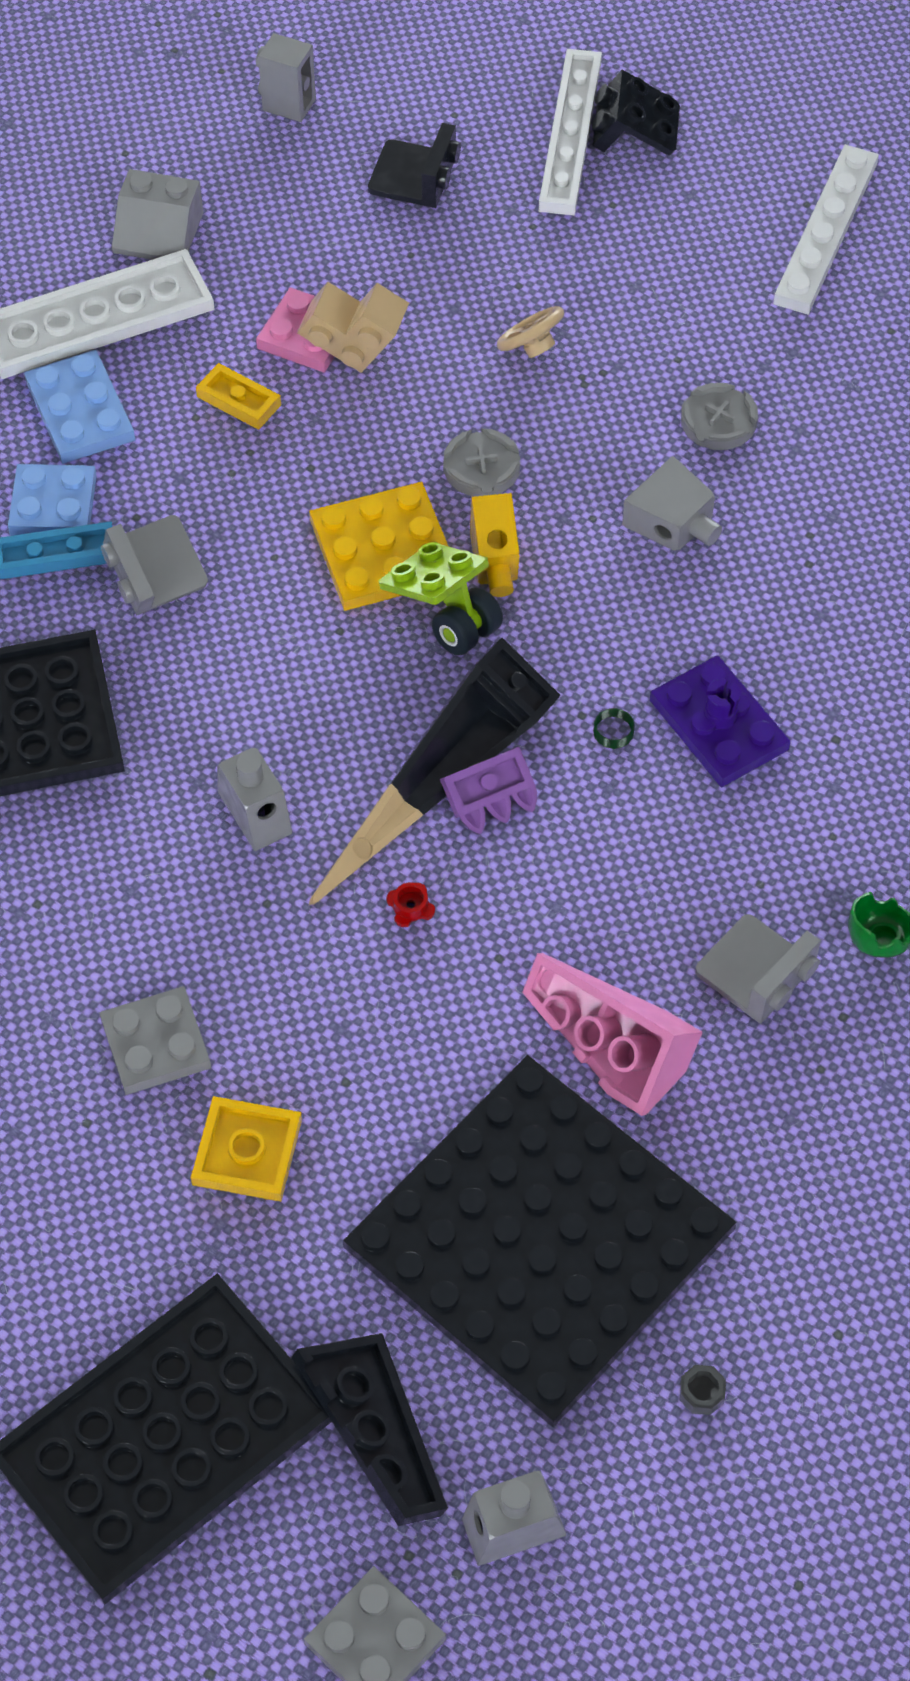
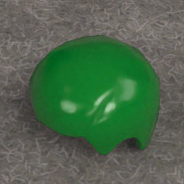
(879, 926)

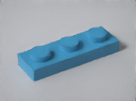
(52, 550)

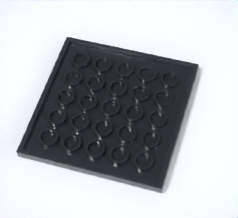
(539, 1238)

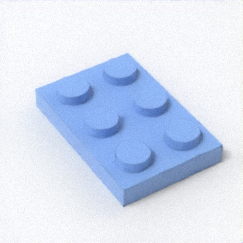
(79, 406)

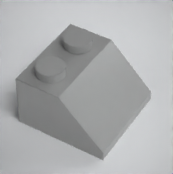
(156, 215)

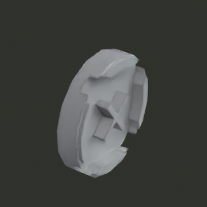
(719, 416)
(481, 462)

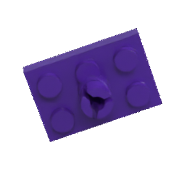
(719, 721)

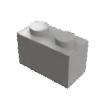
(286, 77)

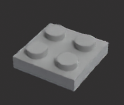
(155, 1040)
(375, 1633)

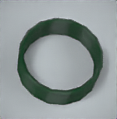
(610, 743)

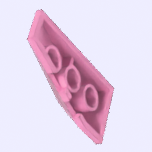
(621, 1037)

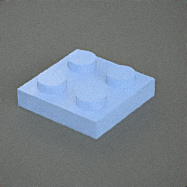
(51, 497)

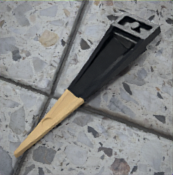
(480, 719)

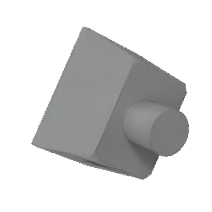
(672, 508)
(245, 787)
(513, 1518)

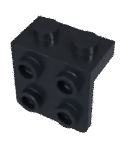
(637, 109)
(416, 171)

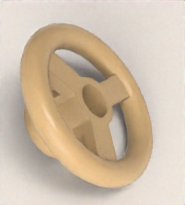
(532, 332)

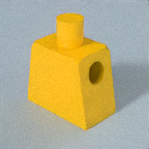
(495, 537)

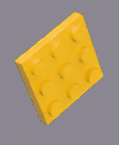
(371, 536)

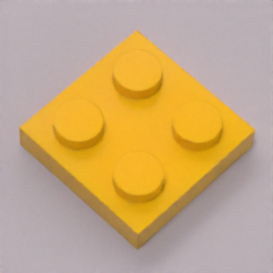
(246, 1148)

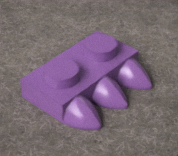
(490, 786)

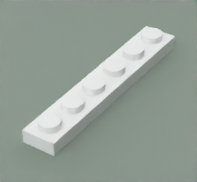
(570, 132)
(826, 229)

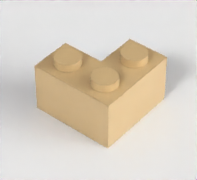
(353, 328)

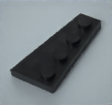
(371, 1413)

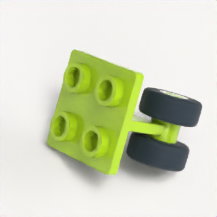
(441, 575)

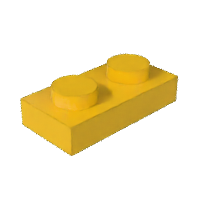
(238, 396)

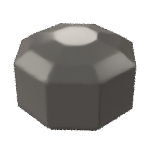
(702, 1389)

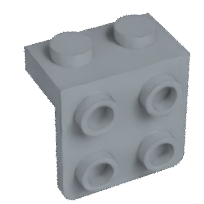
(153, 563)
(758, 966)

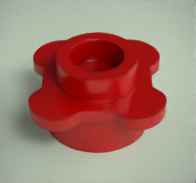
(410, 893)

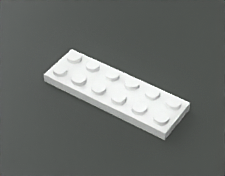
(101, 312)

